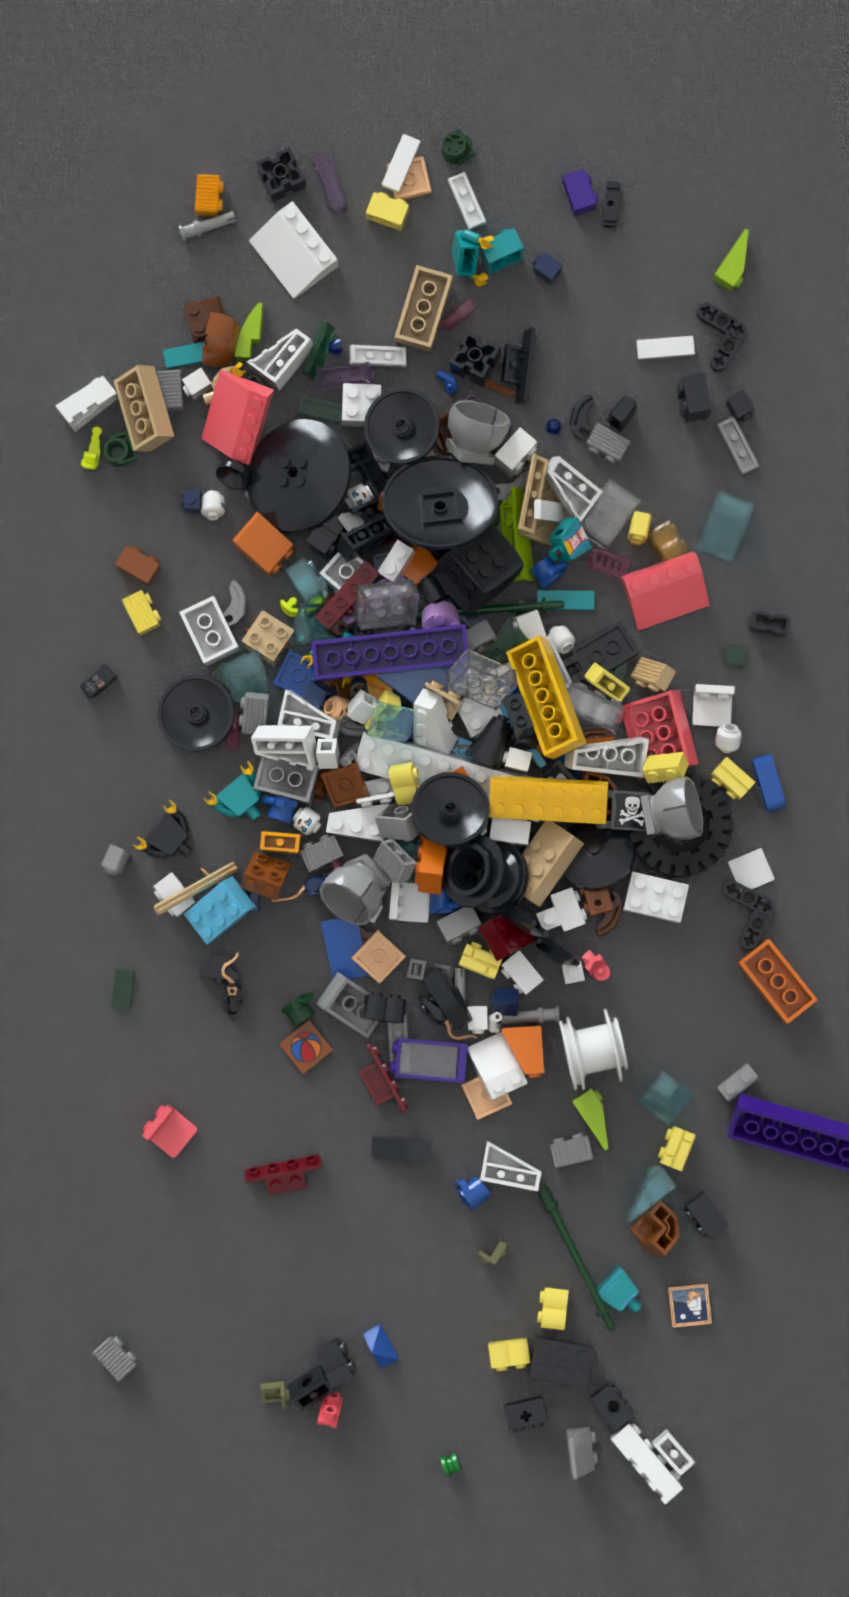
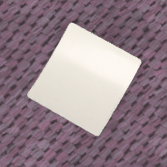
(751, 869)

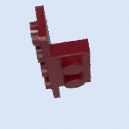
(345, 599)
(378, 1082)
(284, 1175)

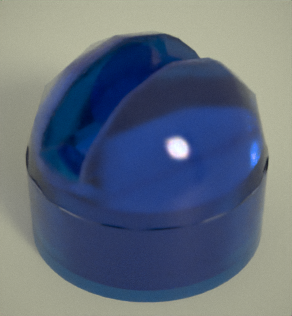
(335, 346)
(553, 426)

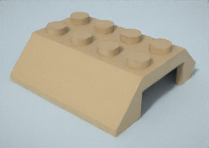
(537, 488)

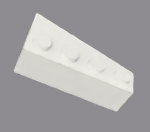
(610, 757)
(647, 1462)

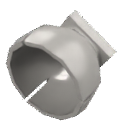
(473, 431)
(674, 810)
(355, 890)

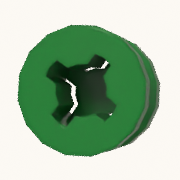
(450, 1464)

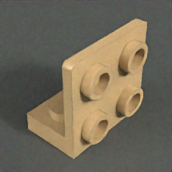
(268, 637)
(451, 700)

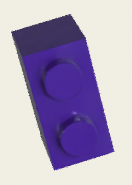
(579, 192)

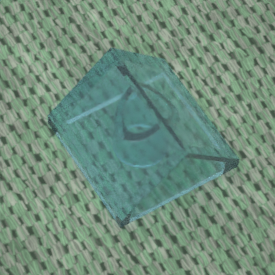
(391, 722)

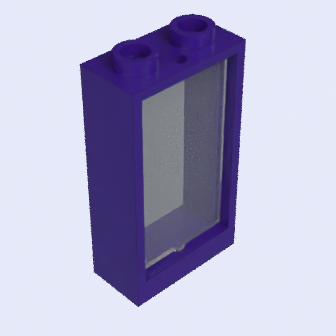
(429, 1060)

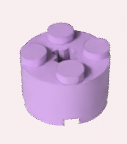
(440, 615)

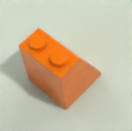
(263, 544)
(527, 1048)

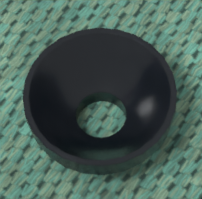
(233, 474)

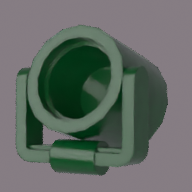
(455, 146)
(117, 450)
(299, 1009)

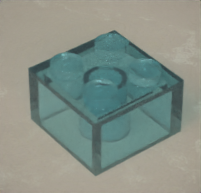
(306, 582)

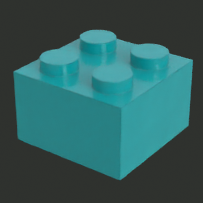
(505, 251)

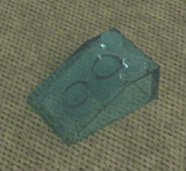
(725, 526)
(652, 1189)

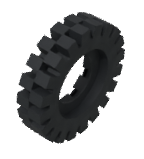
(700, 853)

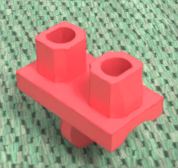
(596, 966)
(330, 1410)

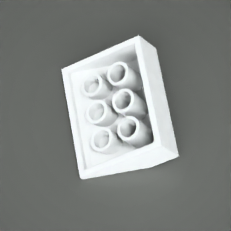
(293, 250)

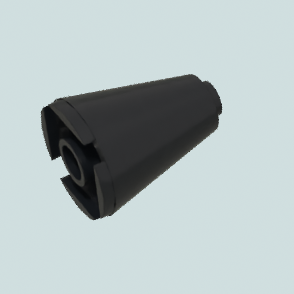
(491, 742)

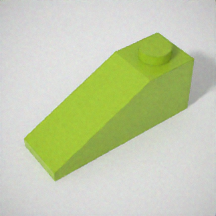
(732, 268)
(592, 1112)

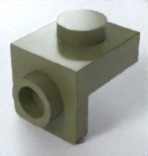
(499, 1252)
(274, 1393)

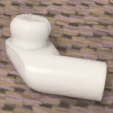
(493, 1026)

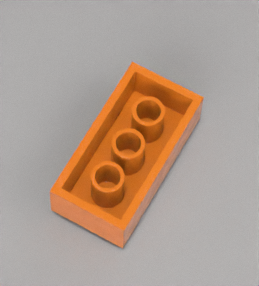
(776, 981)

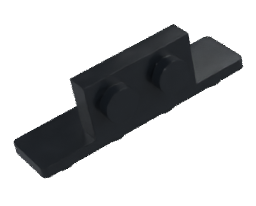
(517, 365)

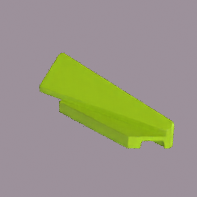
(509, 520)

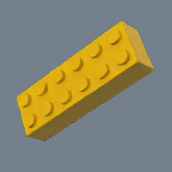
(546, 697)
(548, 799)

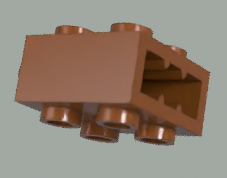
(265, 875)

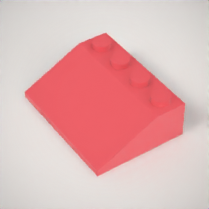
(237, 416)
(665, 590)
(662, 722)

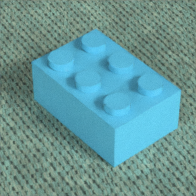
(219, 910)

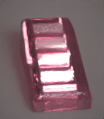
(606, 569)

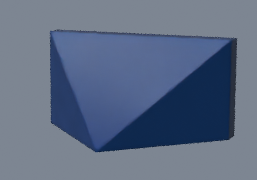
(380, 1346)

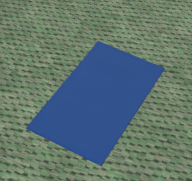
(342, 942)

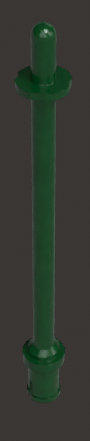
(510, 608)
(551, 1207)

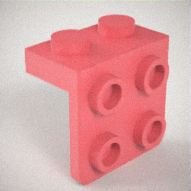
(169, 1130)

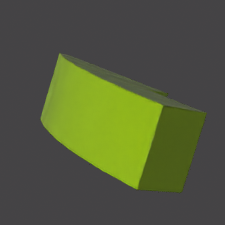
(250, 334)

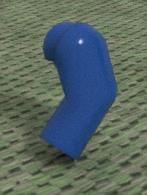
(449, 380)

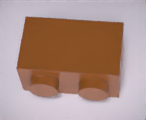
(138, 565)

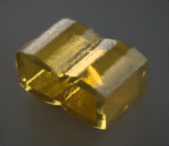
(667, 542)

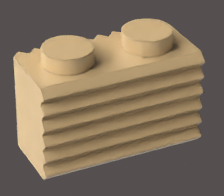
(652, 674)

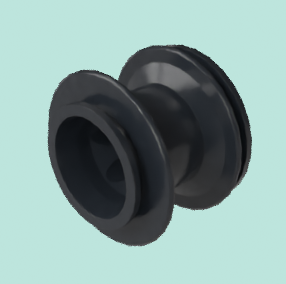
(486, 875)

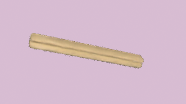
(195, 888)

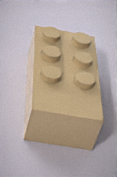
(423, 308)
(143, 408)
(548, 858)

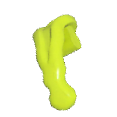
(91, 458)
(289, 607)

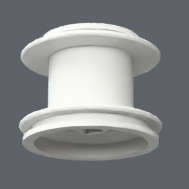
(593, 1049)

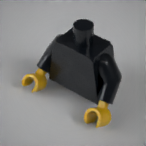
(167, 836)

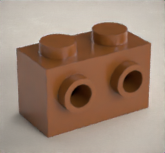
(596, 902)

